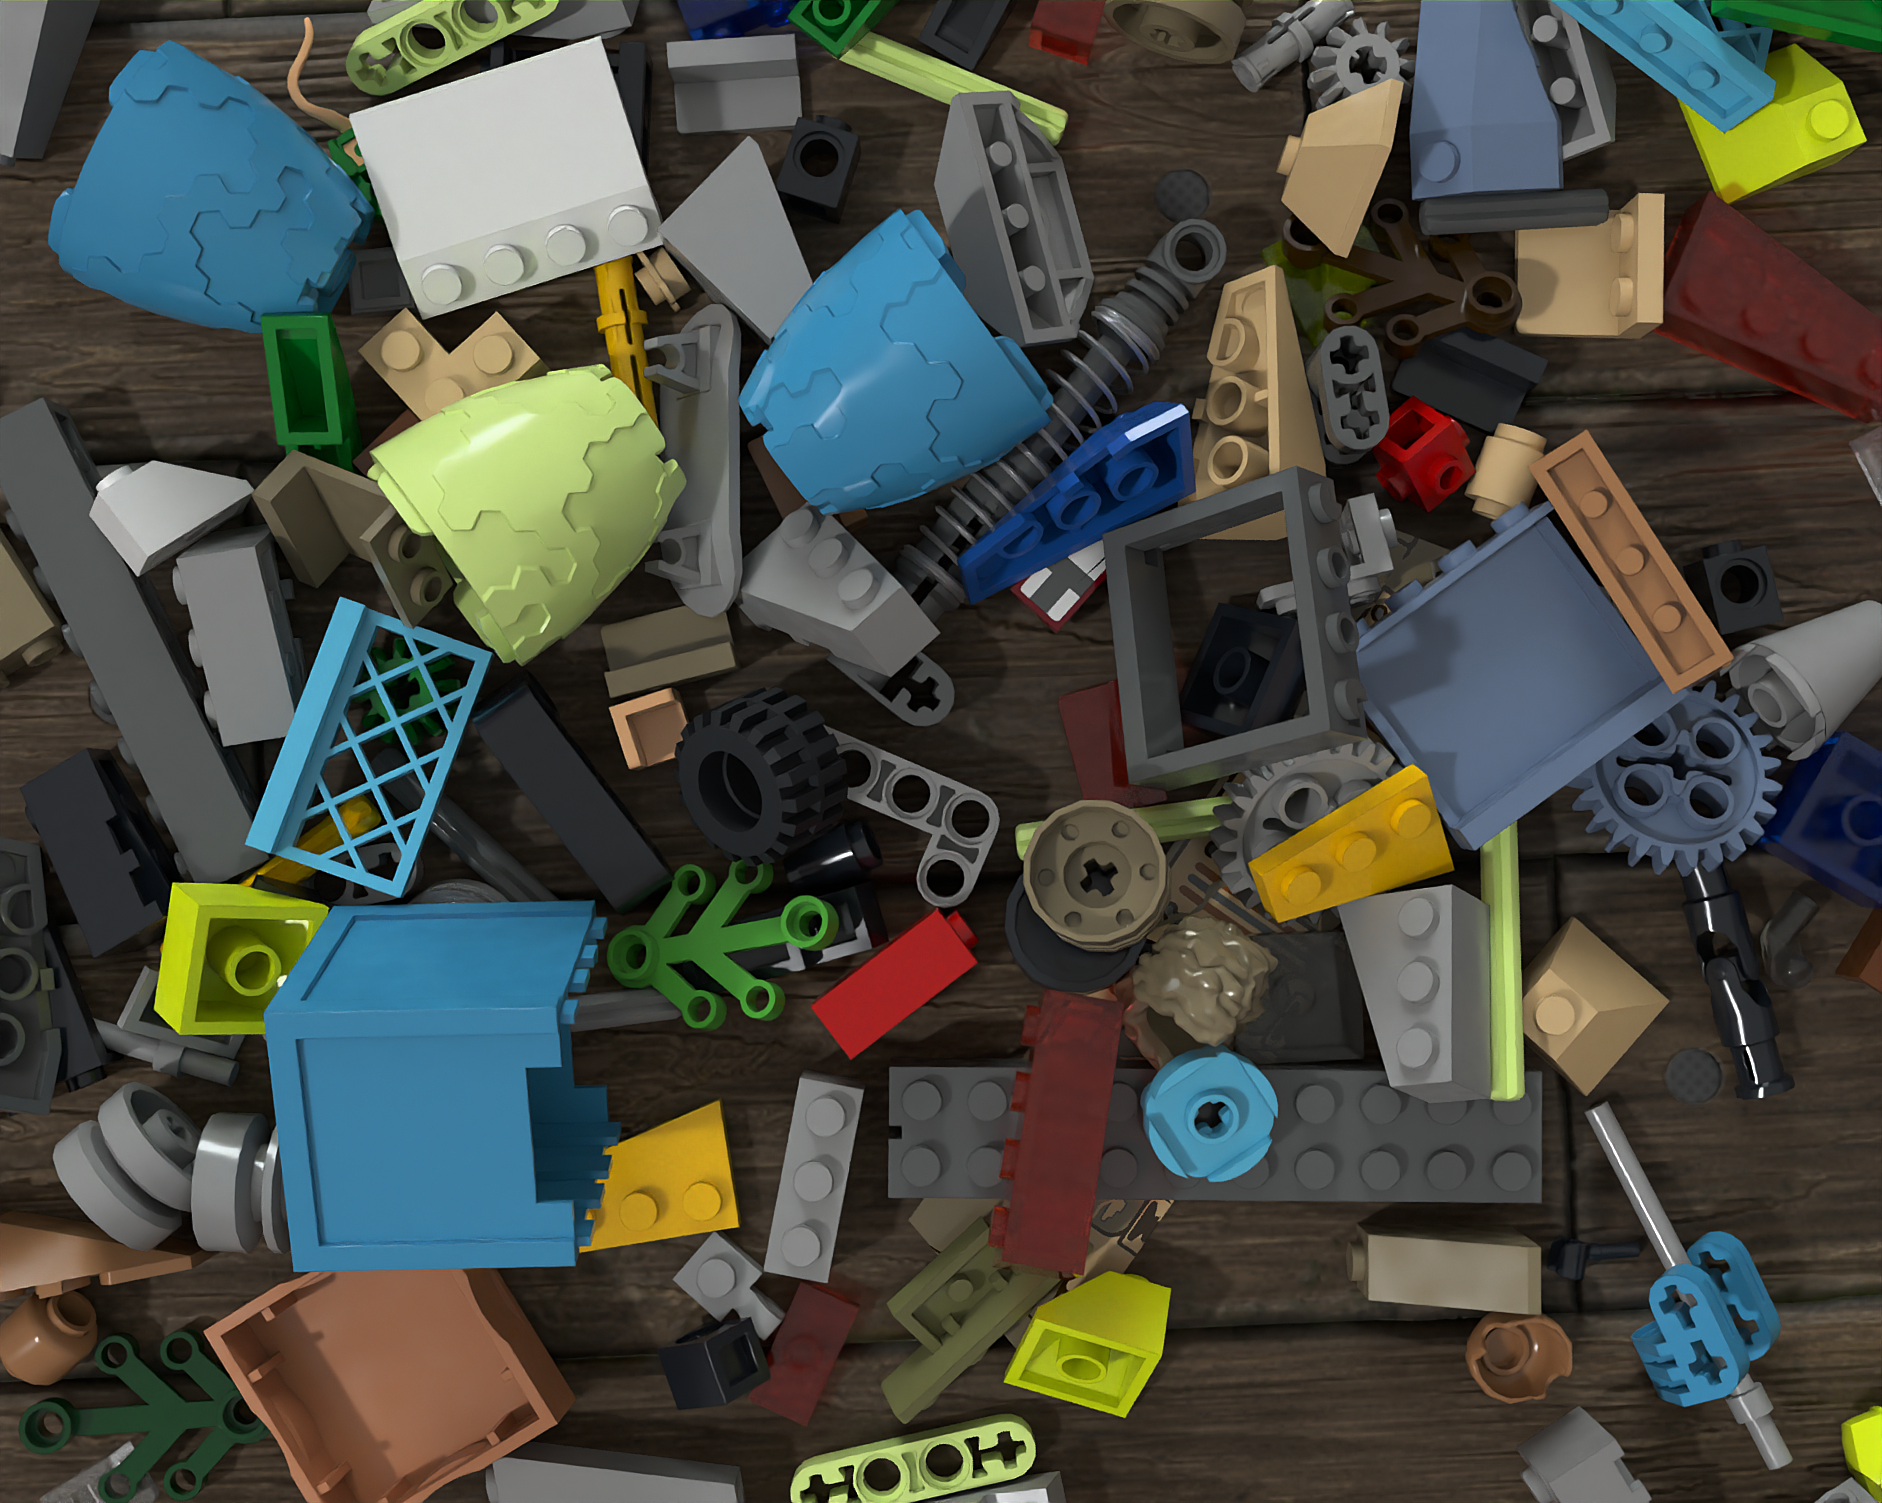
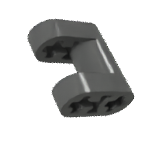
(1333, 375)

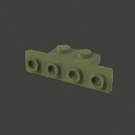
(956, 1314)

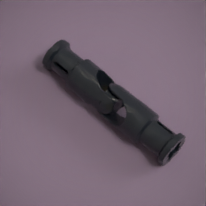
(1738, 995)

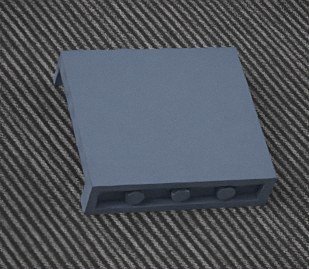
(1505, 675)

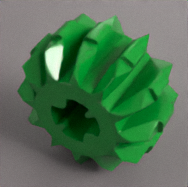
(378, 714)

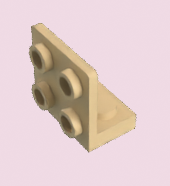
(1594, 277)

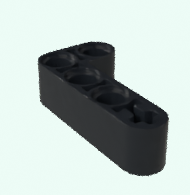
(570, 793)

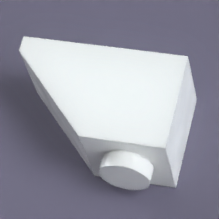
(163, 509)

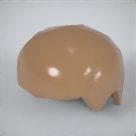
(1518, 1355)

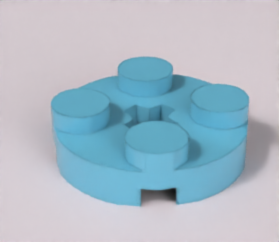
(1187, 1084)

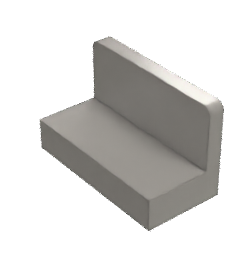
(735, 84)

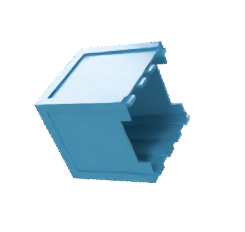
(437, 1088)

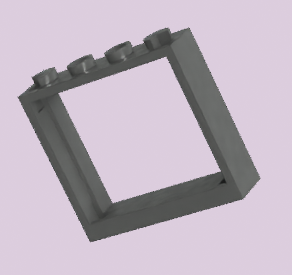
(1145, 642)

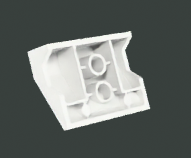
(508, 178)

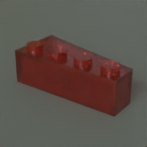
(1769, 312)
(1058, 1135)

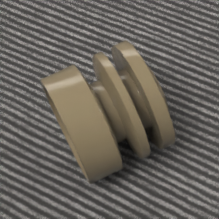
(1089, 837)

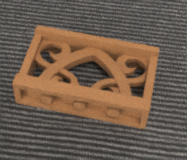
(1631, 563)

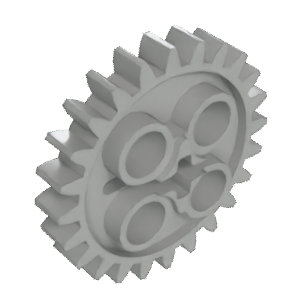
(1266, 816)

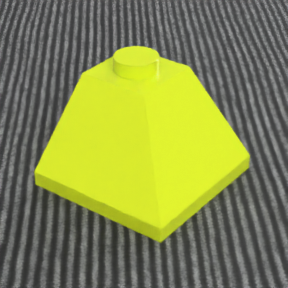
(1789, 137)
(1094, 1343)

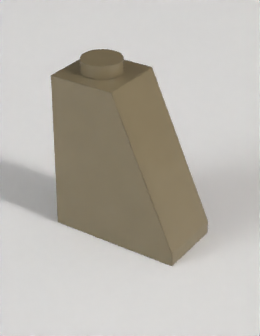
(1447, 1266)

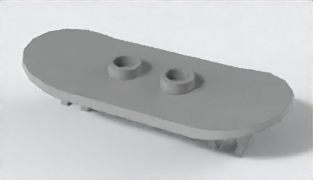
(703, 437)

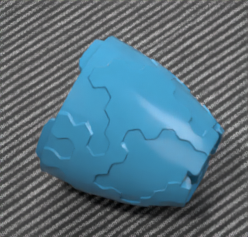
(207, 201)
(890, 377)

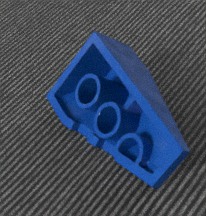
(1105, 484)

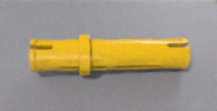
(623, 328)

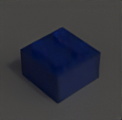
(1833, 819)

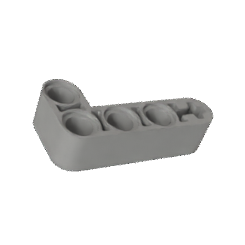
(934, 818)

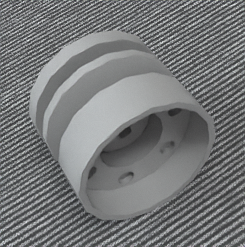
(239, 1185)

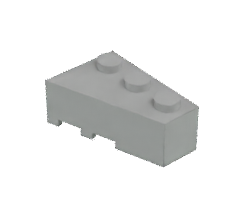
(833, 593)
(242, 633)
(1426, 988)

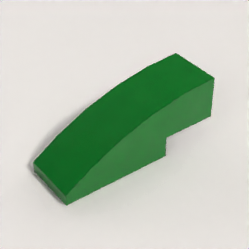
(311, 388)

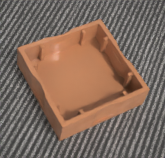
(390, 1378)

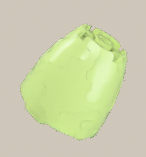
(534, 500)

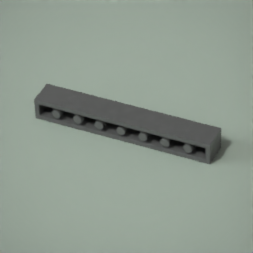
(129, 647)

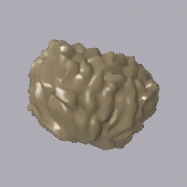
(1194, 989)

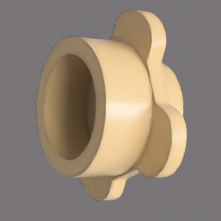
(661, 278)

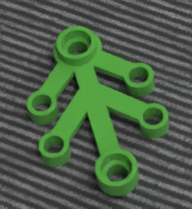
(712, 941)

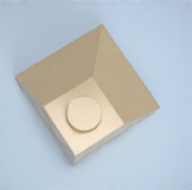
(1340, 163)
(1584, 1005)

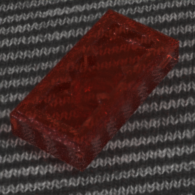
(805, 1351)

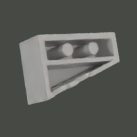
(1578, 1464)

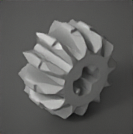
(1359, 49)

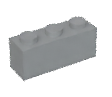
(814, 1176)

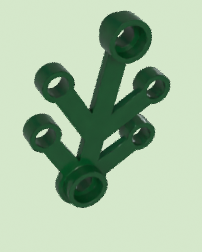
(165, 1416)

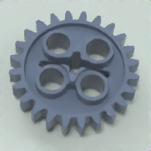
(1680, 772)

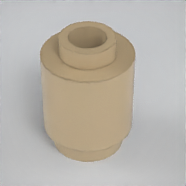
(1503, 470)

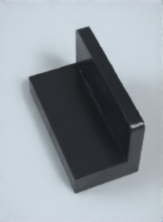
(1470, 378)

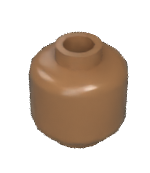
(48, 1337)

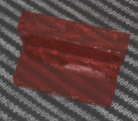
(1098, 748)

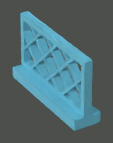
(1686, 53)
(317, 727)

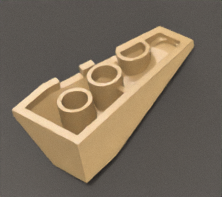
(1256, 400)

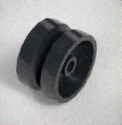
(1055, 962)

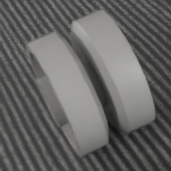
(132, 1166)

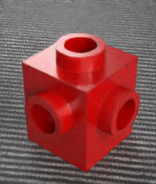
(1422, 455)

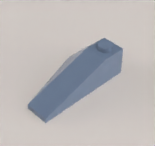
(1480, 105)

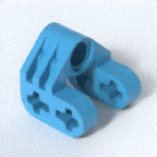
(1681, 1338)

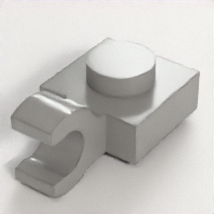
(723, 1278)

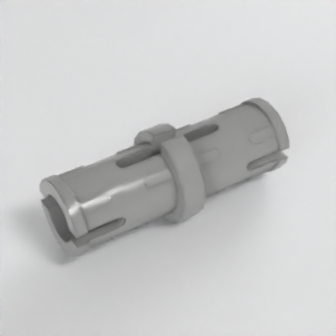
(1289, 40)

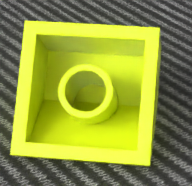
(229, 955)

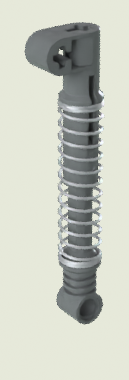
(1128, 331)

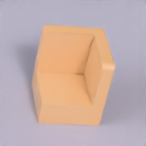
(650, 727)

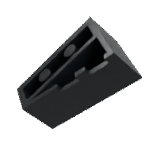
(103, 851)

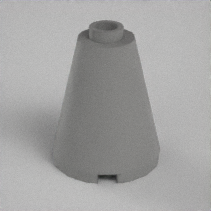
(1808, 676)

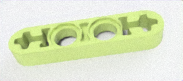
(415, 61)
(910, 1455)

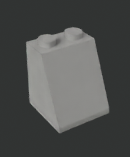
(740, 244)

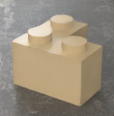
(432, 377)

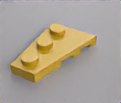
(1357, 850)

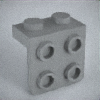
(1366, 541)

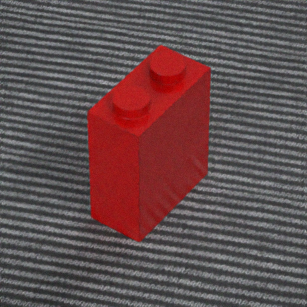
(897, 979)

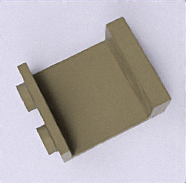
(329, 512)

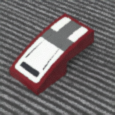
(1063, 586)

